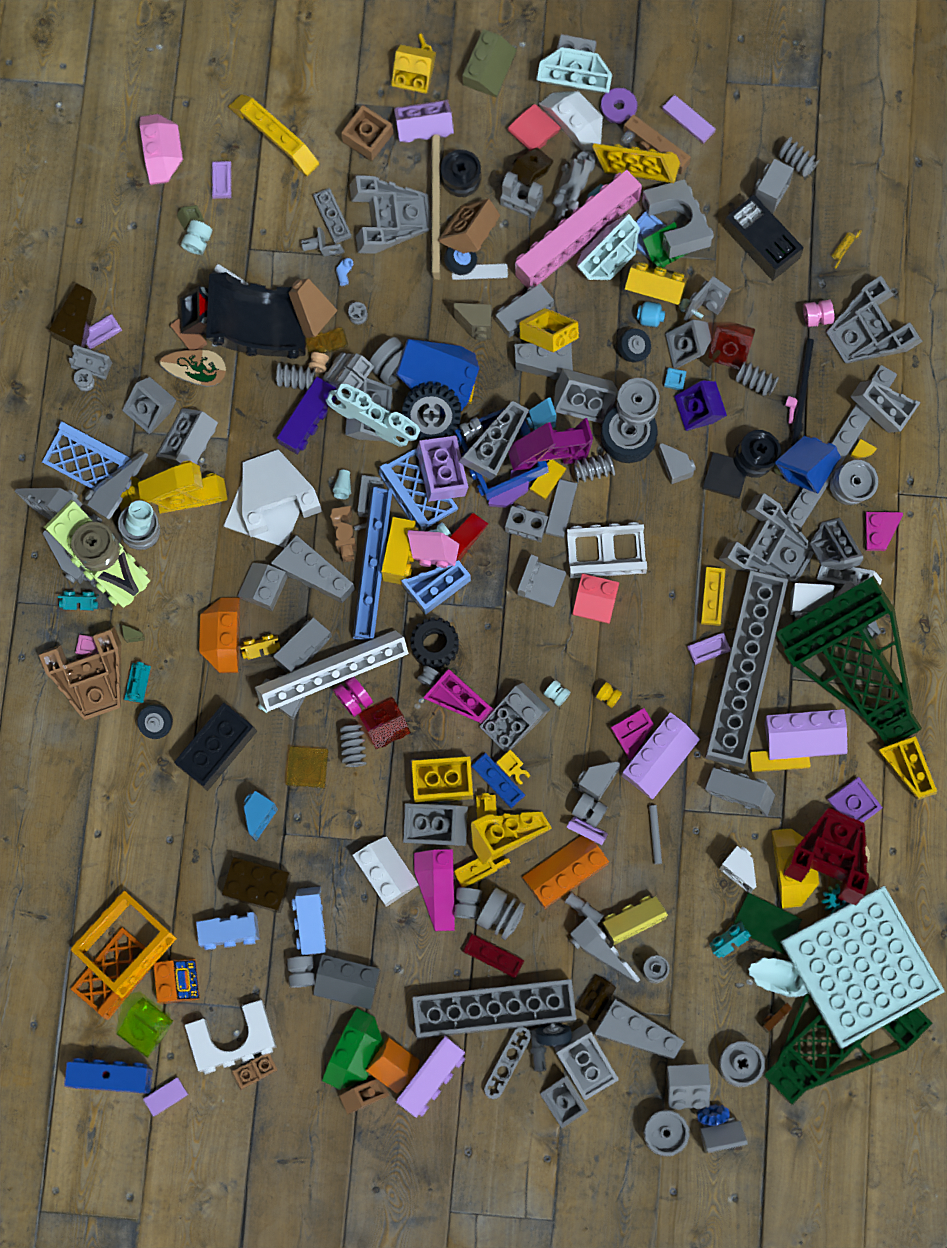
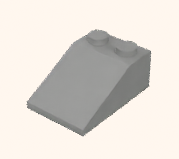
(435, 824)
(586, 1062)

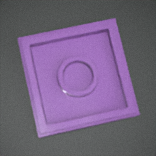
(855, 801)

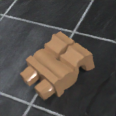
(344, 533)

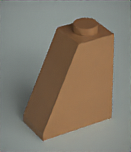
(311, 307)

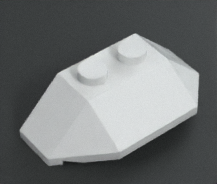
(575, 117)

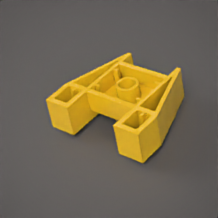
(182, 488)

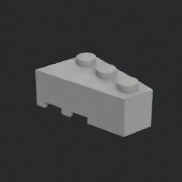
(302, 646)
(740, 790)

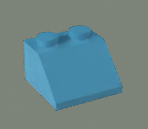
(258, 813)

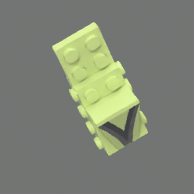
(119, 581)

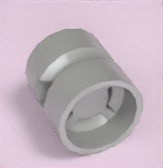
(584, 805)
(467, 905)
(655, 969)
(301, 972)

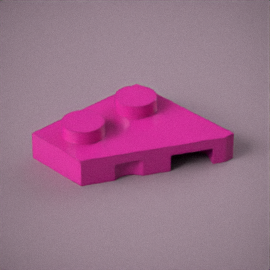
(880, 529)
(632, 731)

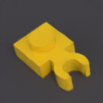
(511, 764)

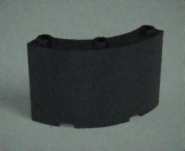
(253, 318)

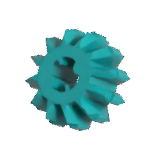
(831, 899)

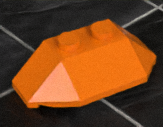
(221, 635)

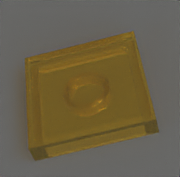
(307, 767)

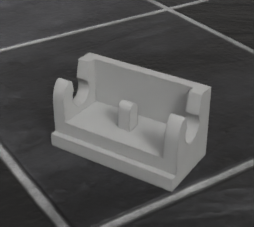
(90, 360)
(367, 483)

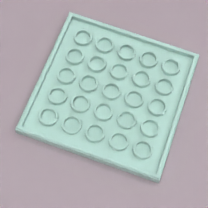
(862, 967)

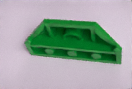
(354, 1051)

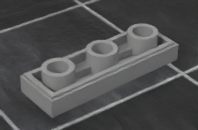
(336, 224)

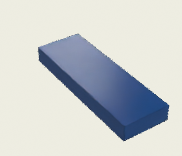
(498, 780)

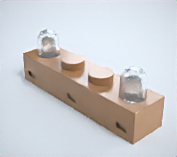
(650, 139)

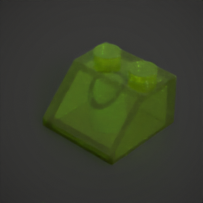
(144, 1027)

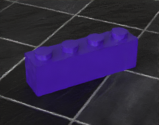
(306, 416)

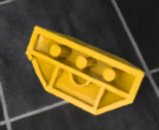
(791, 891)

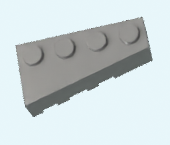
(493, 445)
(314, 571)
(634, 1030)

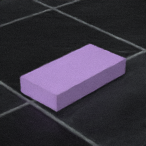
(221, 179)
(102, 331)
(709, 648)
(587, 831)
(165, 1096)

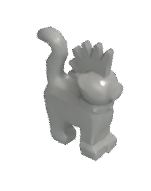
(570, 185)

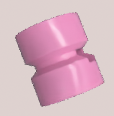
(818, 313)

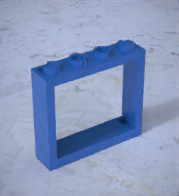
(542, 467)

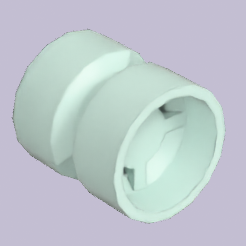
(196, 237)
(139, 518)

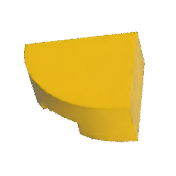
(863, 450)

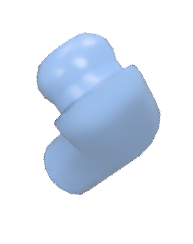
(342, 270)

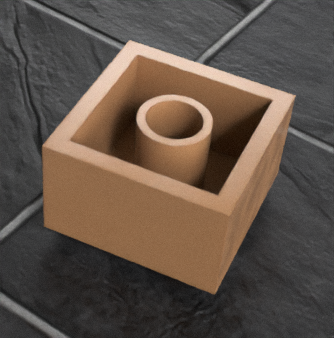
(367, 133)

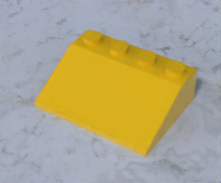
(640, 163)

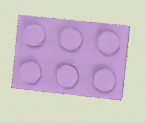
(440, 468)

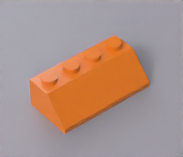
(565, 870)

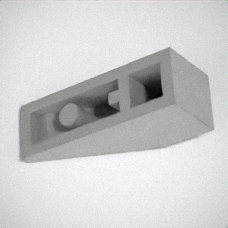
(72, 572)

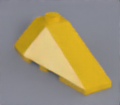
(501, 834)

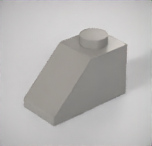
(676, 463)

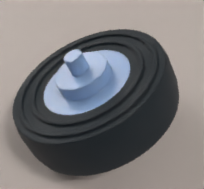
(458, 262)

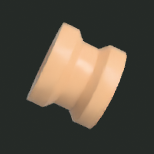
(319, 362)

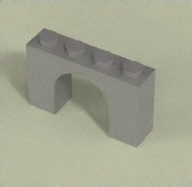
(679, 198)

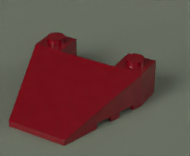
(835, 849)

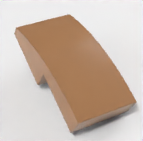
(254, 1071)

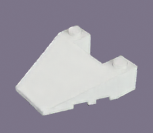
(270, 483)

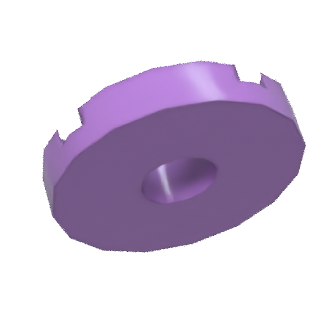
(618, 95)

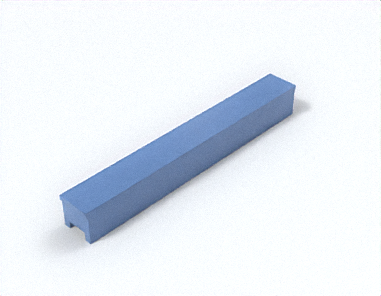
(372, 564)

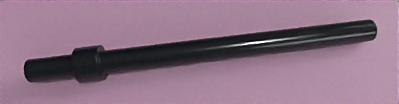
(797, 425)

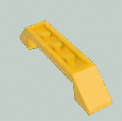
(250, 109)

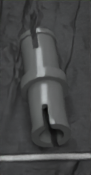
(538, 1054)

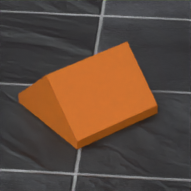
(393, 1066)

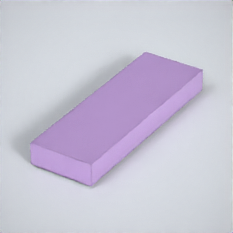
(688, 119)

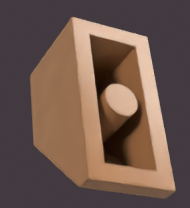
(363, 1096)

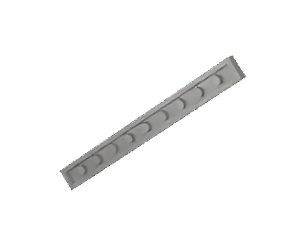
(844, 442)

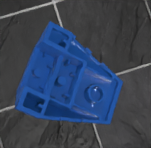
(439, 363)

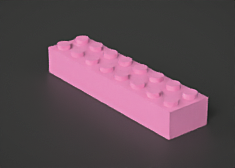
(578, 229)

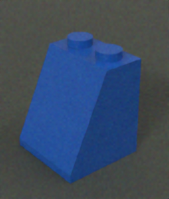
(808, 463)

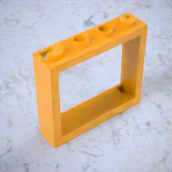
(141, 963)

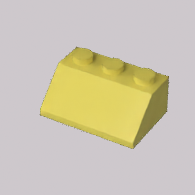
(634, 919)

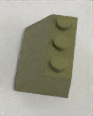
(489, 64)

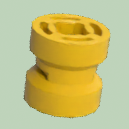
(608, 694)

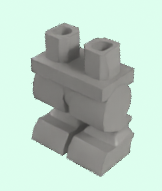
(348, 370)

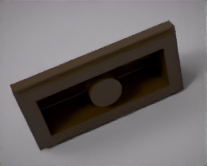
(595, 997)

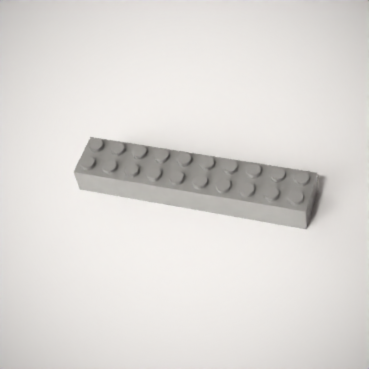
(746, 669)

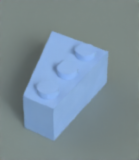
(436, 586)
(309, 920)
(228, 931)

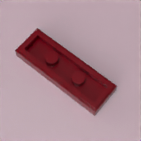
(493, 956)

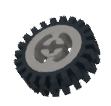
(432, 398)

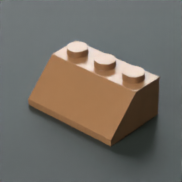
(470, 226)

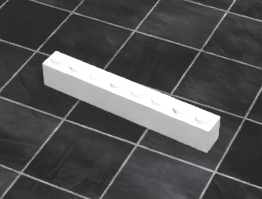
(331, 670)

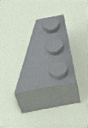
(540, 361)
(884, 405)

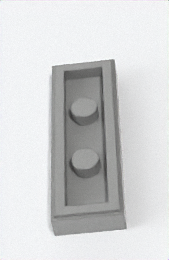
(561, 508)

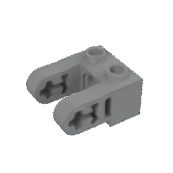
(513, 188)

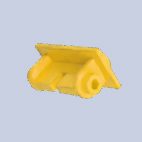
(252, 647)
(486, 805)

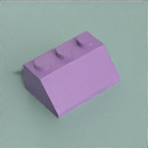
(424, 121)

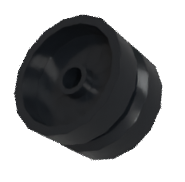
(461, 173)
(757, 453)

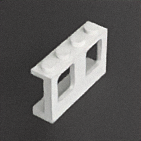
(607, 563)

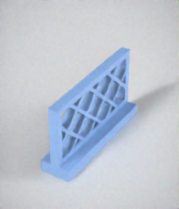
(88, 443)
(403, 497)

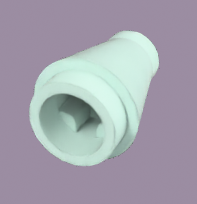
(342, 487)

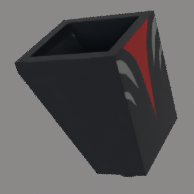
(194, 311)

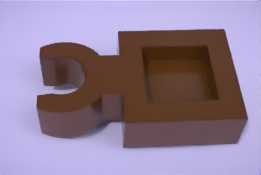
(772, 1020)

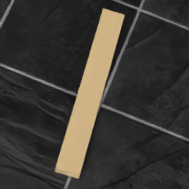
(436, 206)

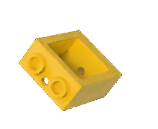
(534, 332)

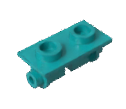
(86, 600)
(137, 682)
(722, 945)

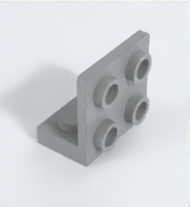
(711, 294)
(541, 582)

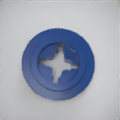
(713, 1115)

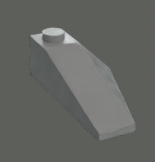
(593, 942)

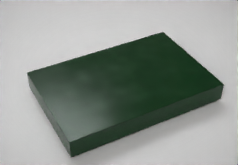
(767, 922)

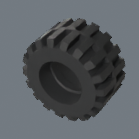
(428, 628)

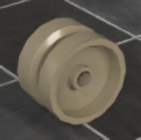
(95, 546)

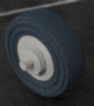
(634, 345)
(155, 721)
(553, 1034)

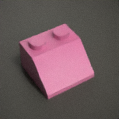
(433, 548)

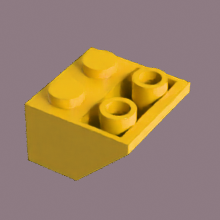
(413, 68)

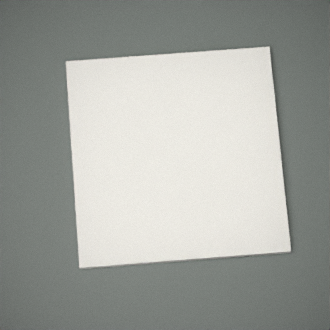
(279, 520)

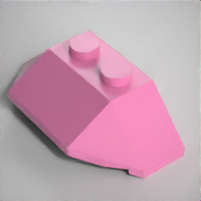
(160, 147)

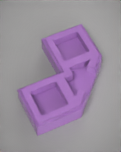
(507, 498)

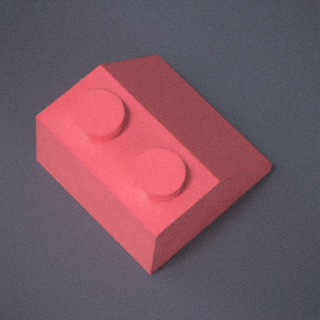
(595, 598)

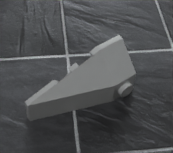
(107, 494)

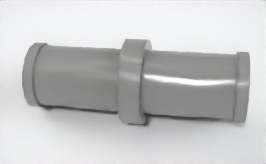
(583, 908)

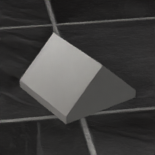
(564, 1102)

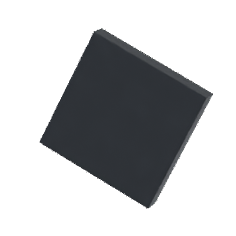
(724, 476)

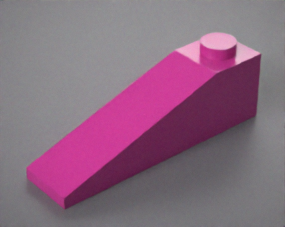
(436, 881)

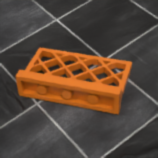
(113, 1001)

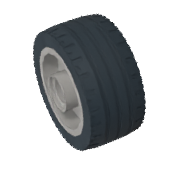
(627, 447)

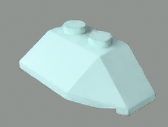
(575, 70)
(610, 250)

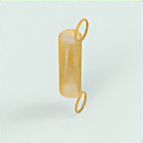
(839, 251)

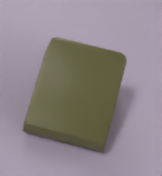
(188, 214)
(132, 635)

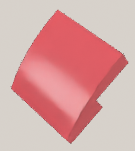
(534, 128)

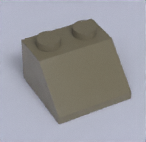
(474, 319)

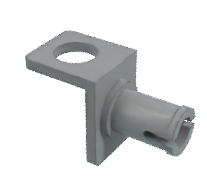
(319, 242)

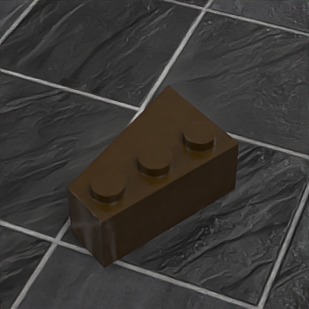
(75, 318)

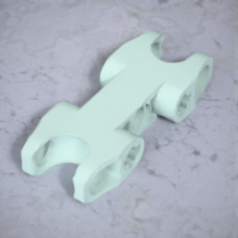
(359, 406)

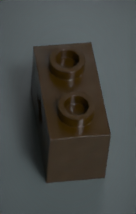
(531, 166)

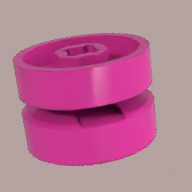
(352, 696)

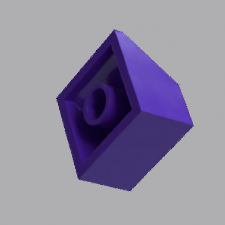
(700, 405)

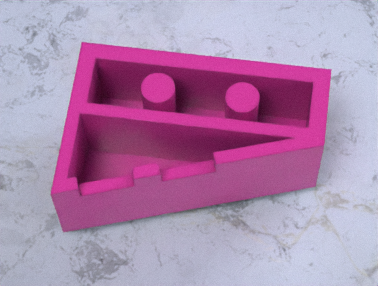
(458, 697)

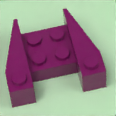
(550, 444)

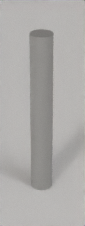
(655, 834)

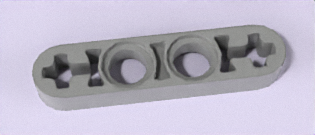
(510, 1064)

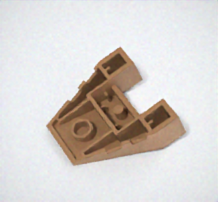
(90, 681)

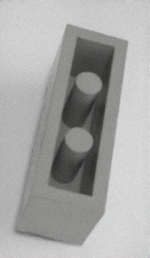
(523, 307)

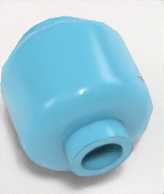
(650, 314)

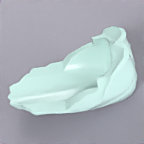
(778, 977)

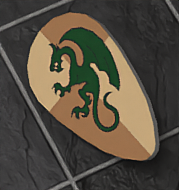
(195, 366)

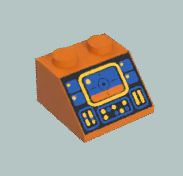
(176, 981)

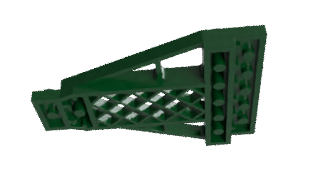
(841, 619)
(794, 1076)

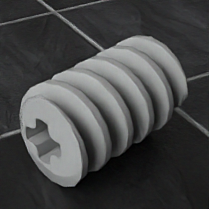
(797, 157)
(294, 377)
(757, 379)
(594, 467)
(352, 746)

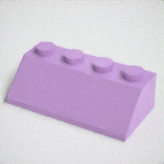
(806, 734)
(660, 756)
(430, 1077)

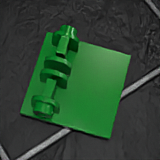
(655, 248)

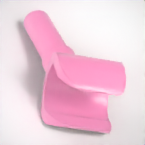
(791, 402)

